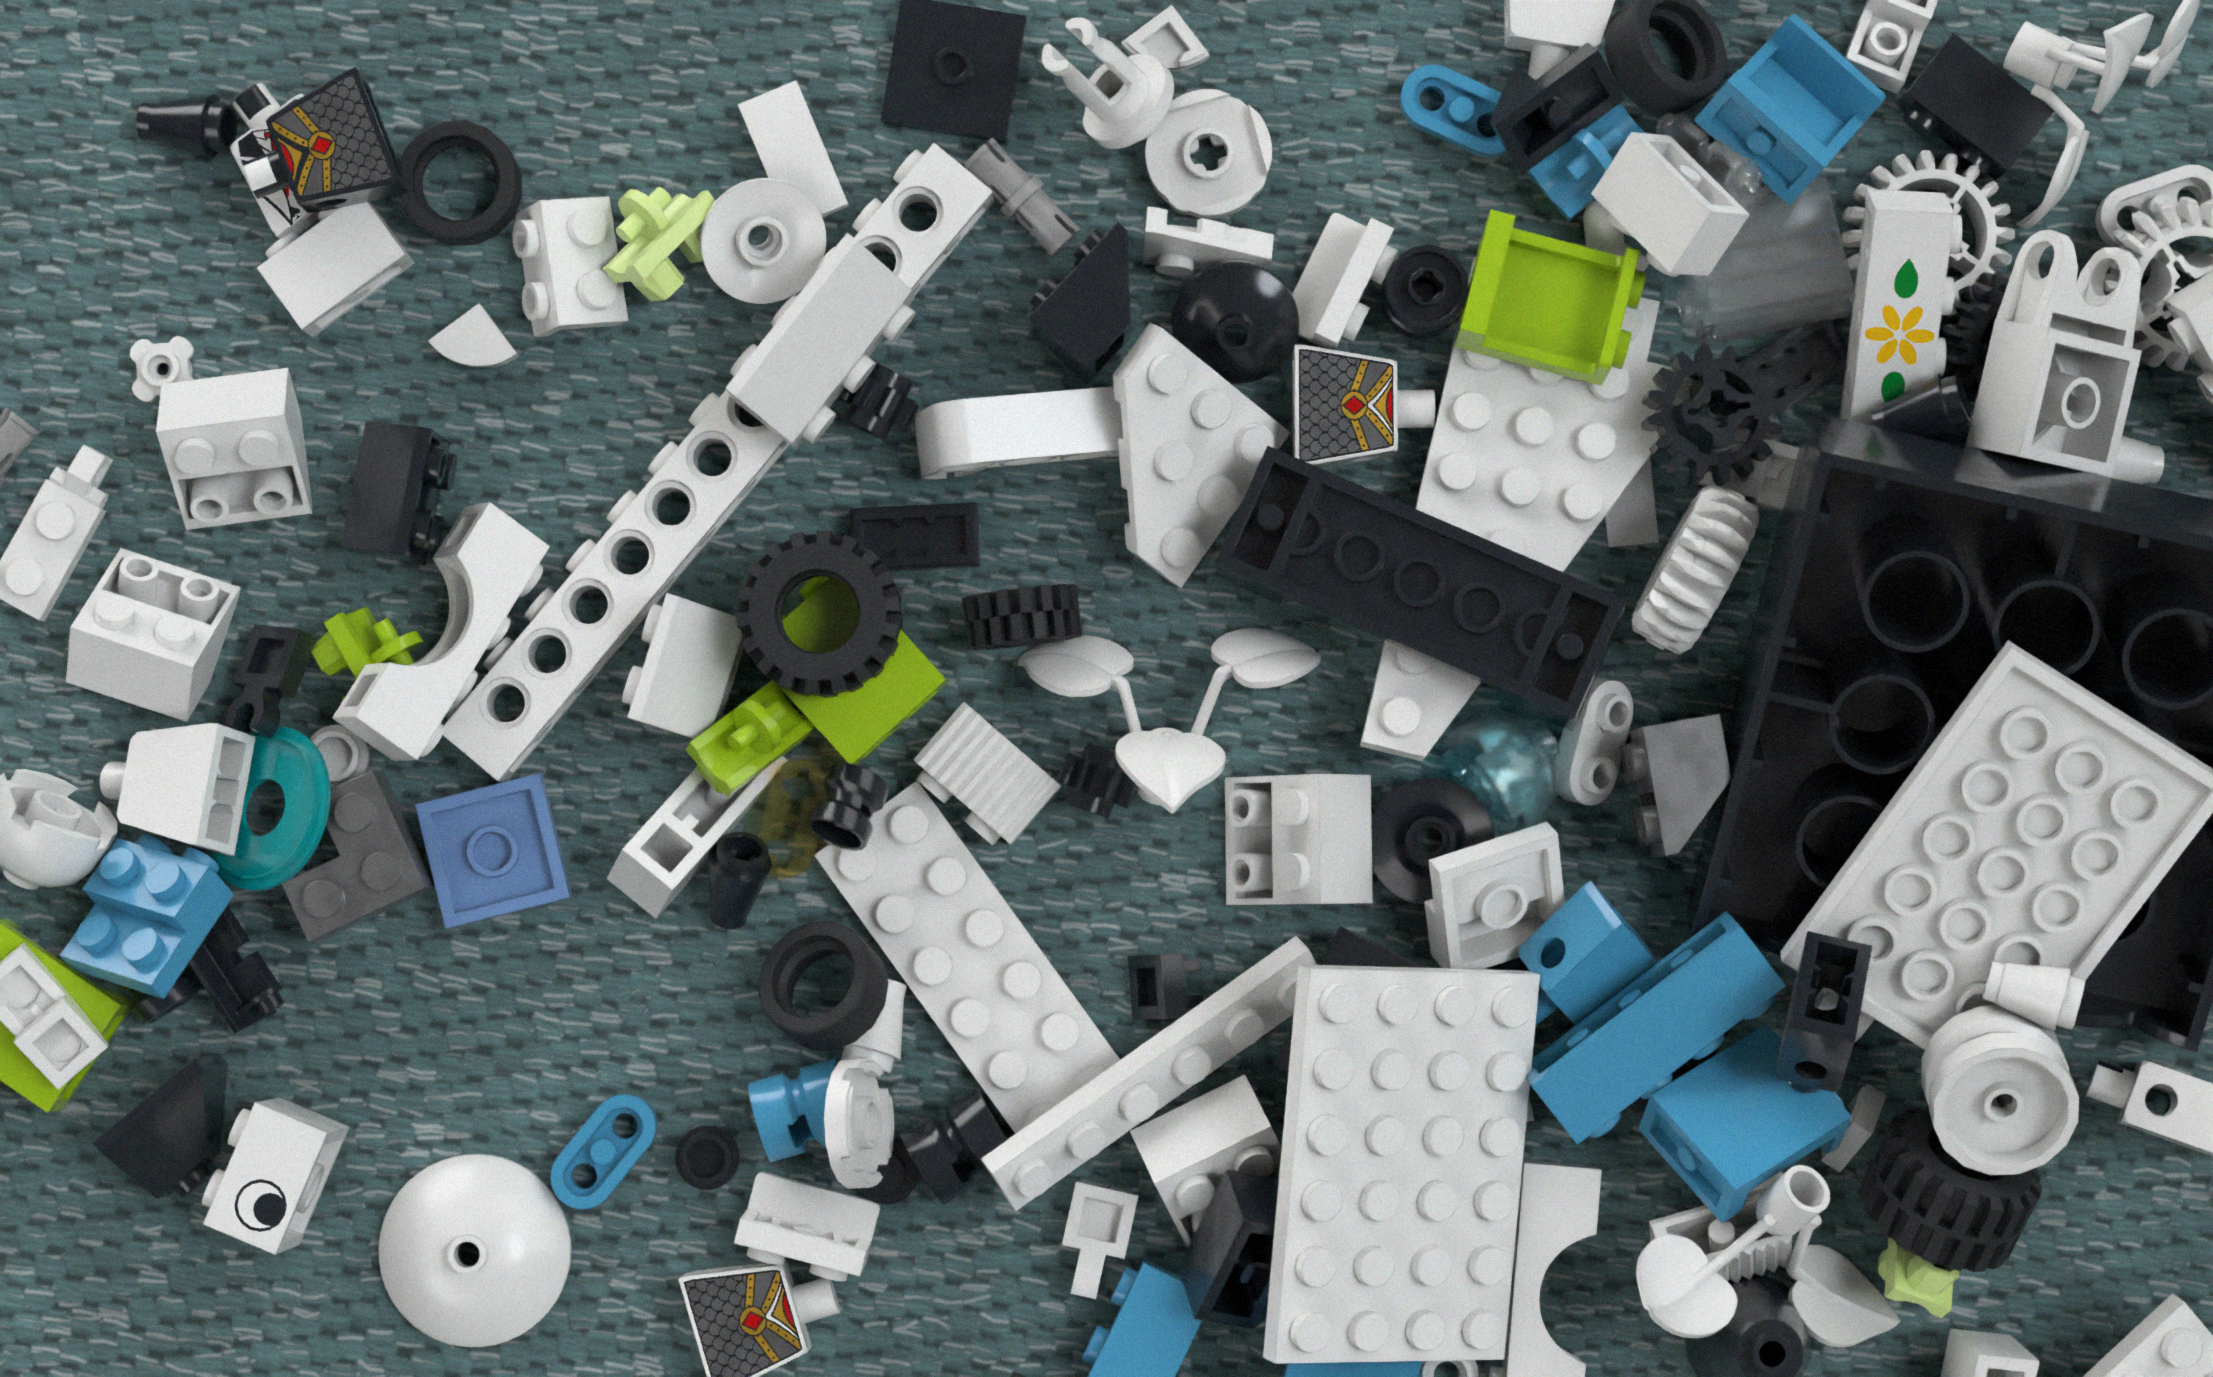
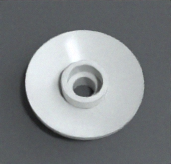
(779, 264)

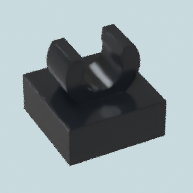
(1159, 985)

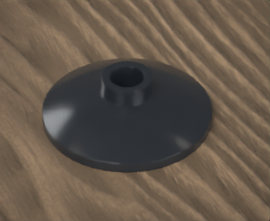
(1242, 296)
(1407, 811)

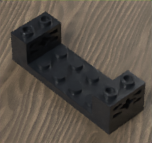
(1421, 585)

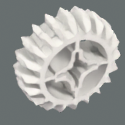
(1959, 192)
(2151, 245)
(1695, 569)

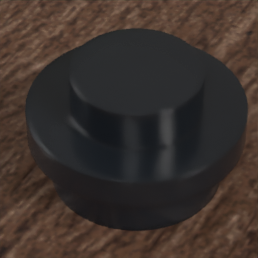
(707, 1157)
(898, 1178)

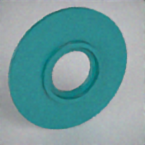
(304, 778)

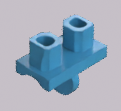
(1578, 165)

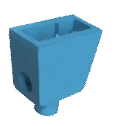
(1584, 955)

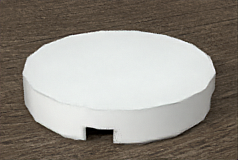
(858, 1123)

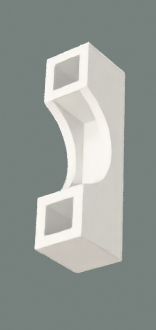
(486, 568)
(1553, 1212)

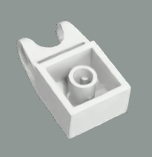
(2060, 360)

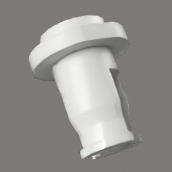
(1123, 97)

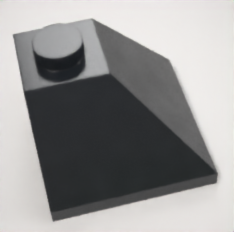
(172, 1130)

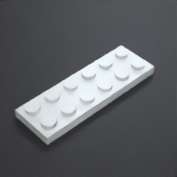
(969, 959)

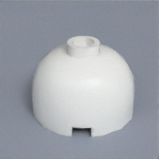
(48, 835)

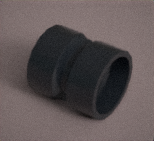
(1424, 291)
(952, 1148)

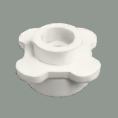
(150, 356)

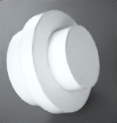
(343, 753)

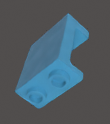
(1791, 107)
(1739, 1123)

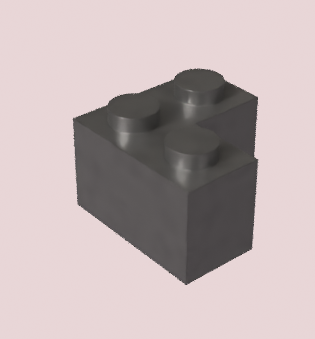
(375, 867)

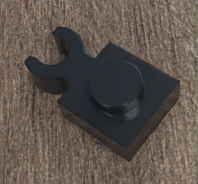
(269, 669)

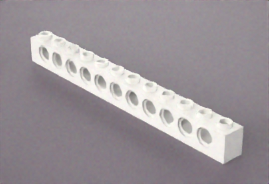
(505, 745)

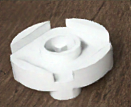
(1228, 124)

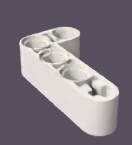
(1017, 430)

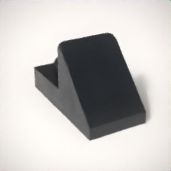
(1546, 112)

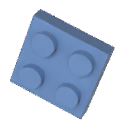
(493, 851)

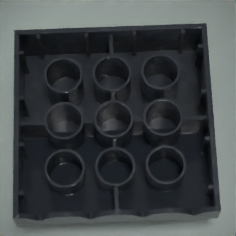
(1880, 615)

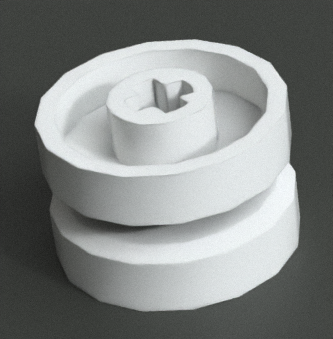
(1999, 1091)

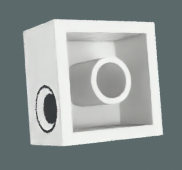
(273, 1174)

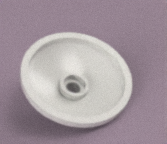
(519, 1241)

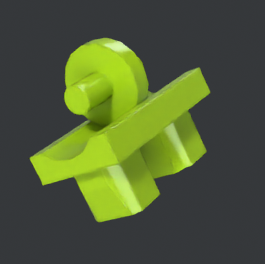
(360, 640)
(748, 739)

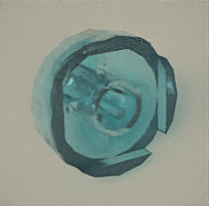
(1505, 766)

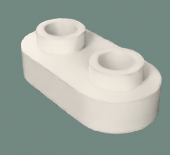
(2144, 193)
(1591, 751)

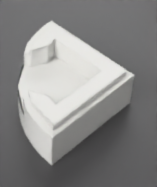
(1168, 40)
(474, 341)
(1865, 1111)

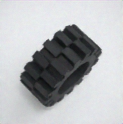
(1022, 616)

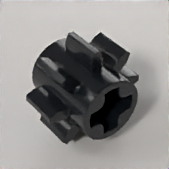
(880, 403)
(1096, 781)

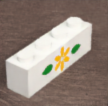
(1899, 297)

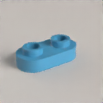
(1462, 107)
(605, 1150)

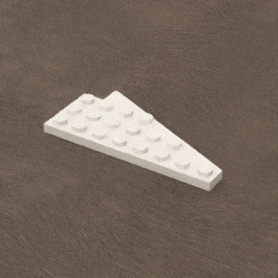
(1528, 468)

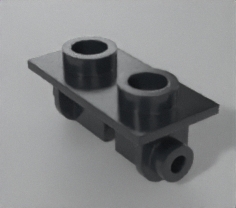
(239, 987)

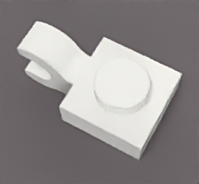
(1098, 1226)

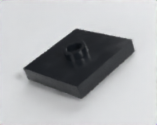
(953, 69)

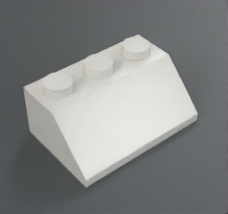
(823, 344)

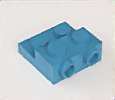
(146, 915)

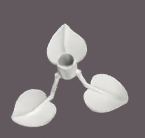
(2055, 59)
(1165, 761)
(1829, 1291)

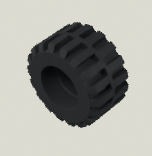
(775, 578)
(1941, 1206)

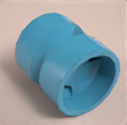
(791, 1110)

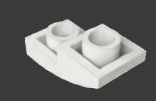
(1888, 39)

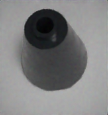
(1760, 1317)

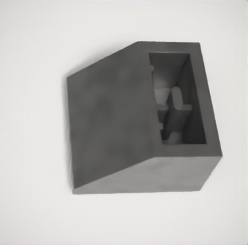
(1678, 779)

